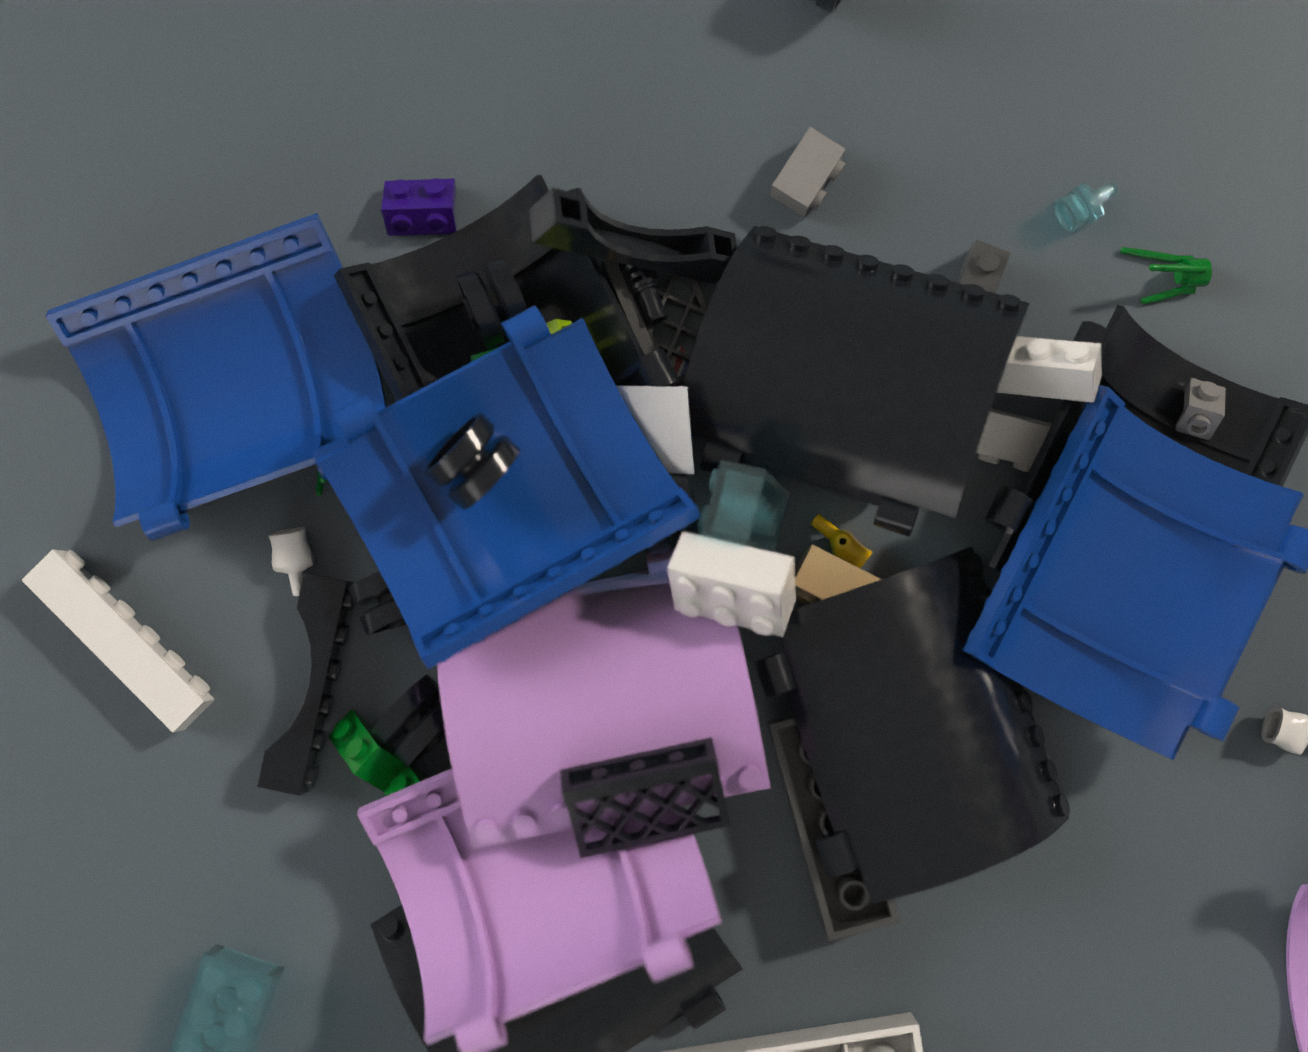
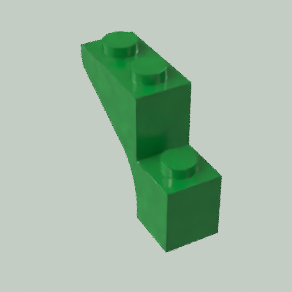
(371, 758)

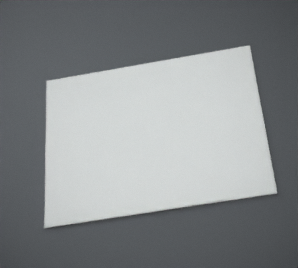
(664, 421)

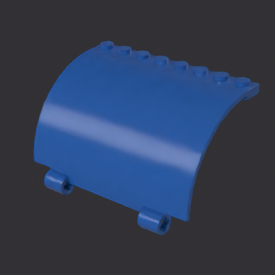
(220, 371)
(561, 513)
(1139, 581)

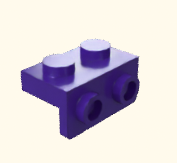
(419, 207)

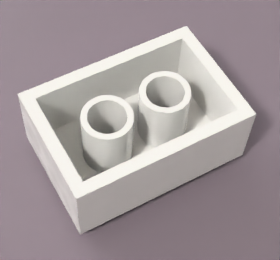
(732, 584)

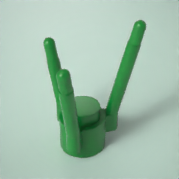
(1188, 272)

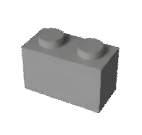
(807, 173)

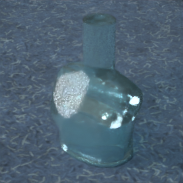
(1082, 205)

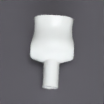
(291, 555)
(1286, 730)

